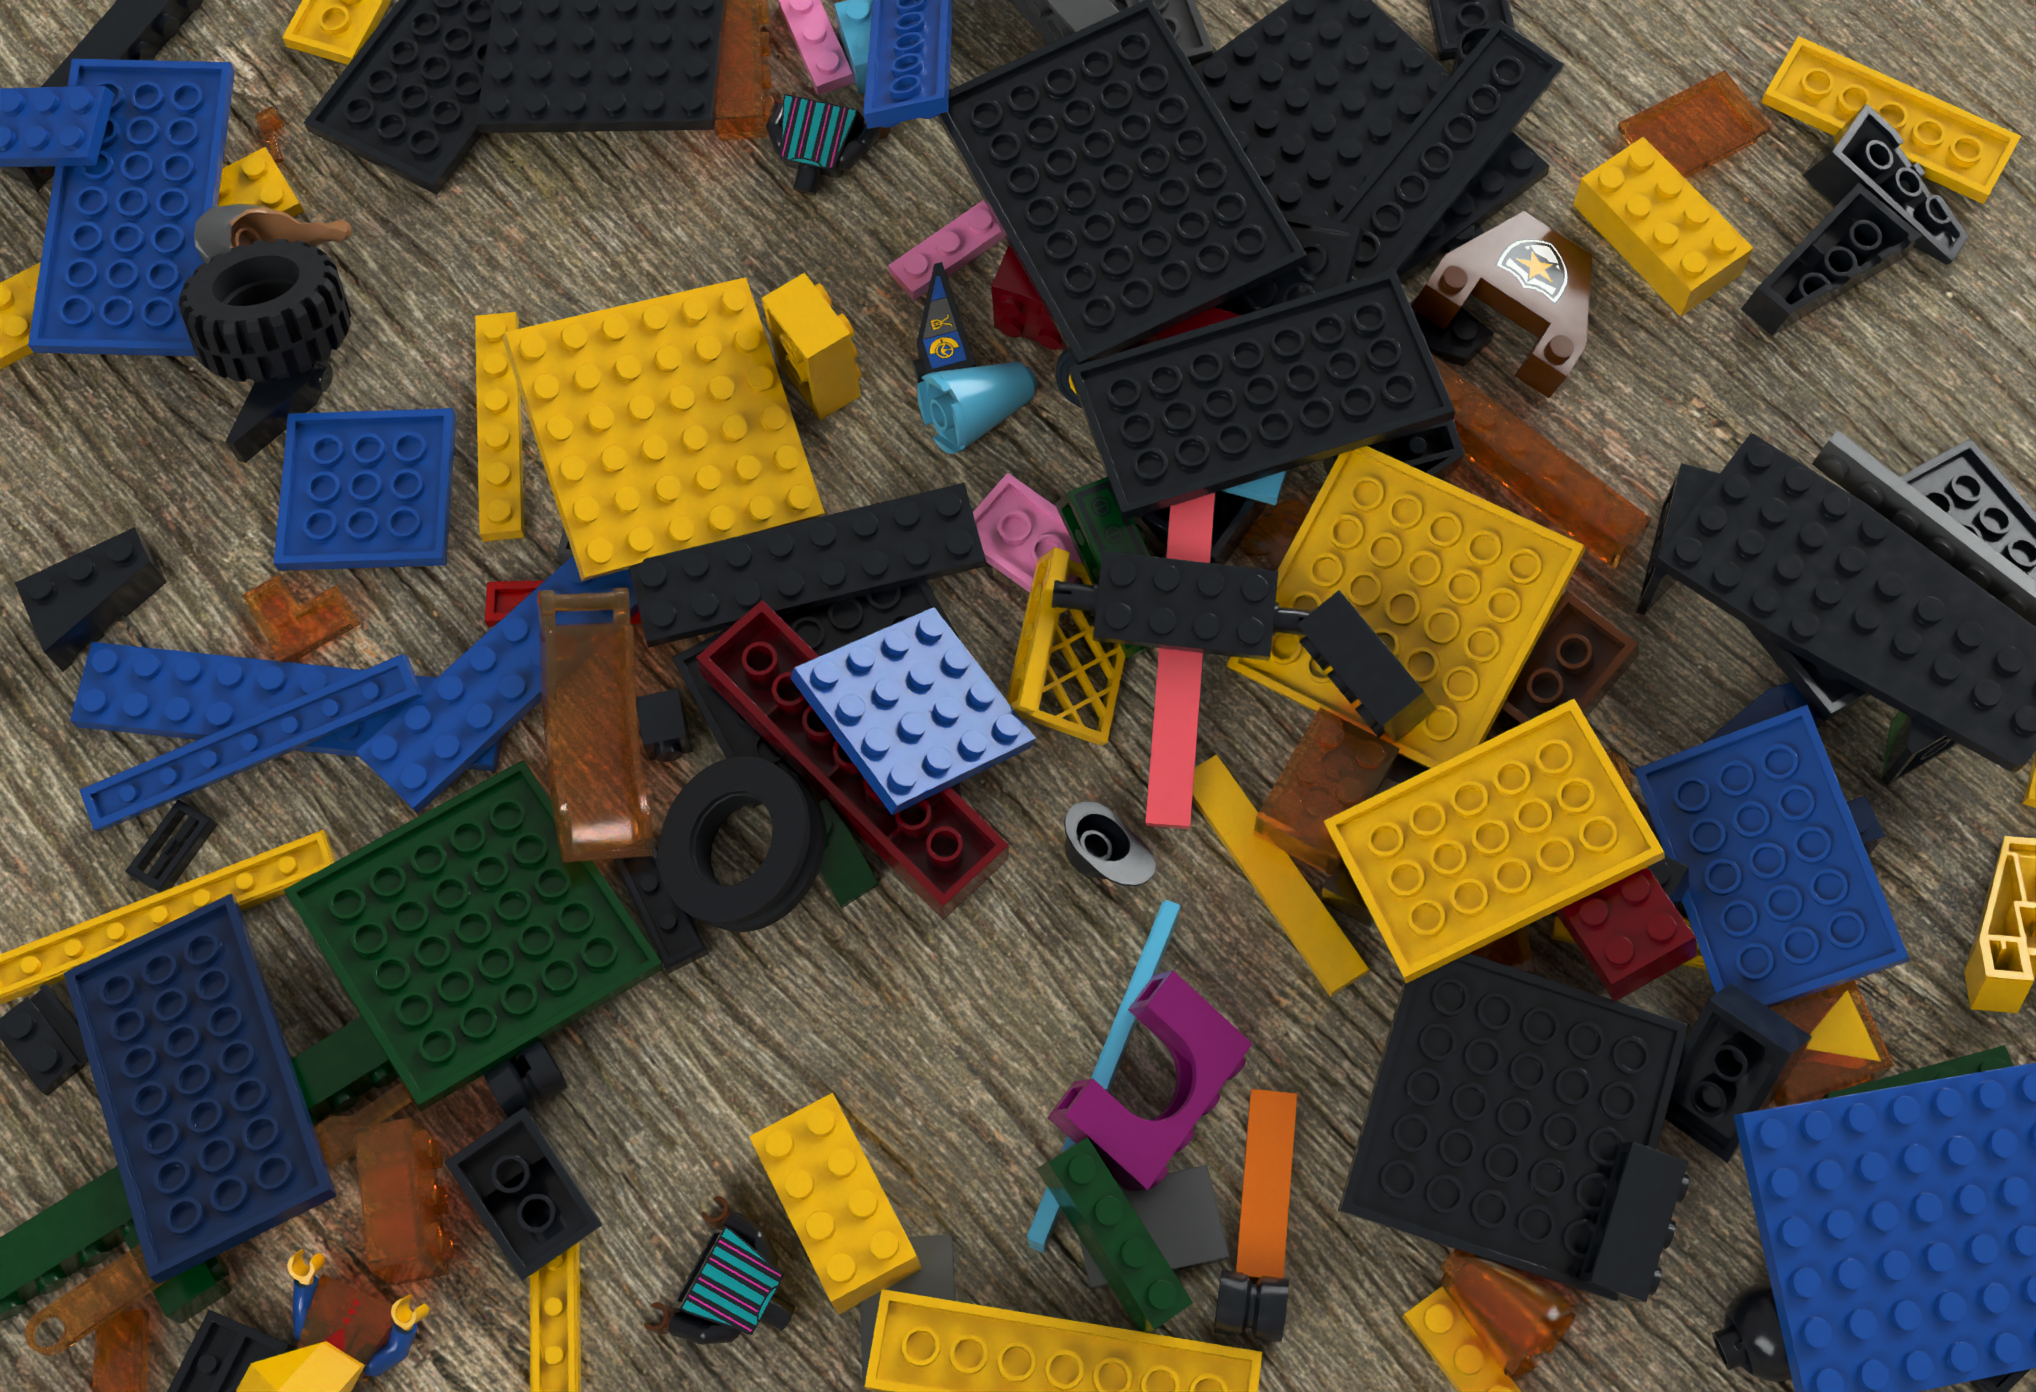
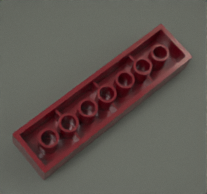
(932, 845)

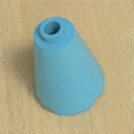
(973, 401)

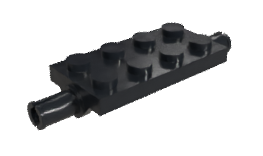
(1182, 605)

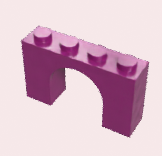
(1205, 1055)

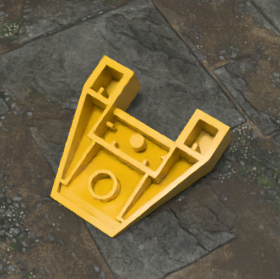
(2004, 945)

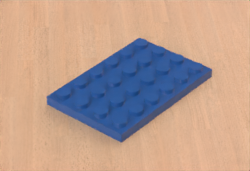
(1772, 861)

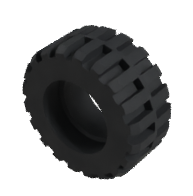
(265, 310)

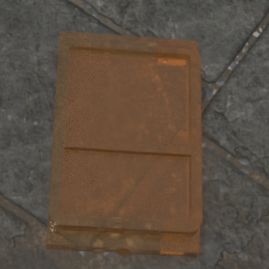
(1699, 124)

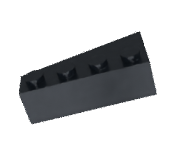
(1837, 255)

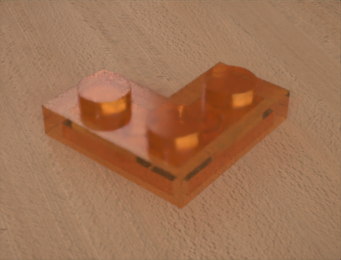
(295, 628)

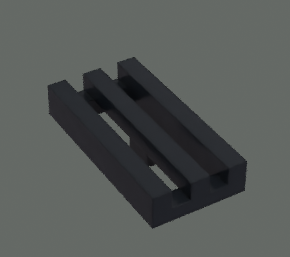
(158, 879)

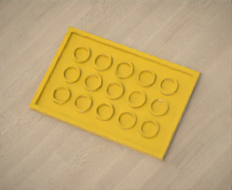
(1493, 840)

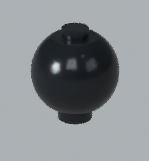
(1753, 1335)

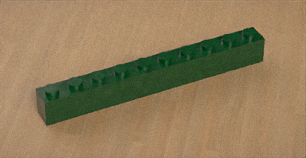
(98, 1215)

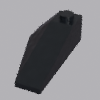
(1870, 155)

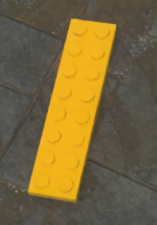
(980, 1348)

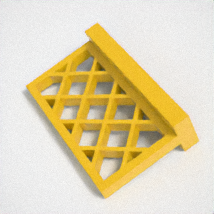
(1034, 653)

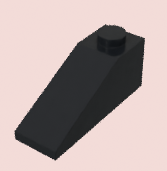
(268, 407)

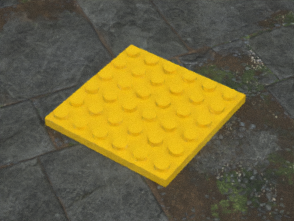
(662, 426)
(1437, 578)

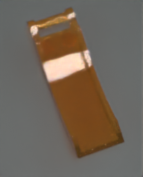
(593, 729)

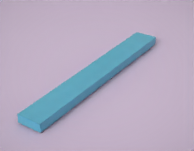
(1113, 1050)

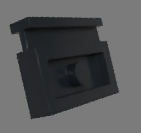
(44, 1039)

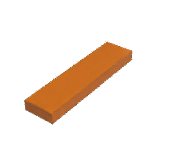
(1266, 1184)

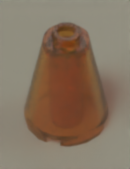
(1506, 1310)

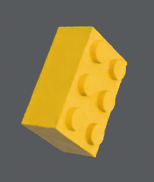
(813, 345)

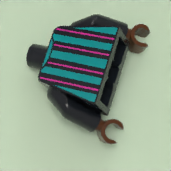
(818, 138)
(728, 1285)

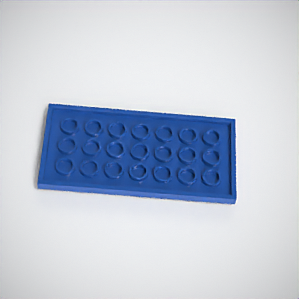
(126, 228)

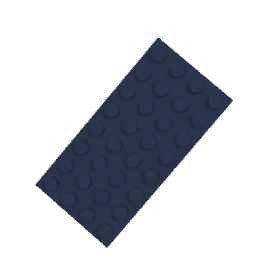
(197, 1089)

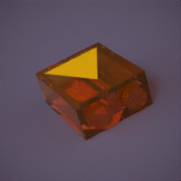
(1842, 1046)

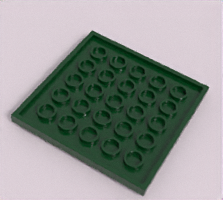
(471, 934)

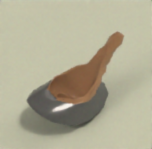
(243, 224)

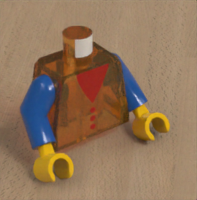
(350, 1319)

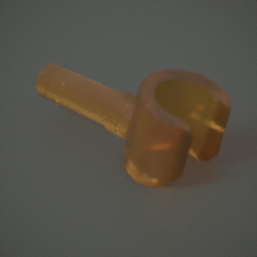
(269, 123)

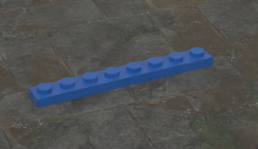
(251, 743)

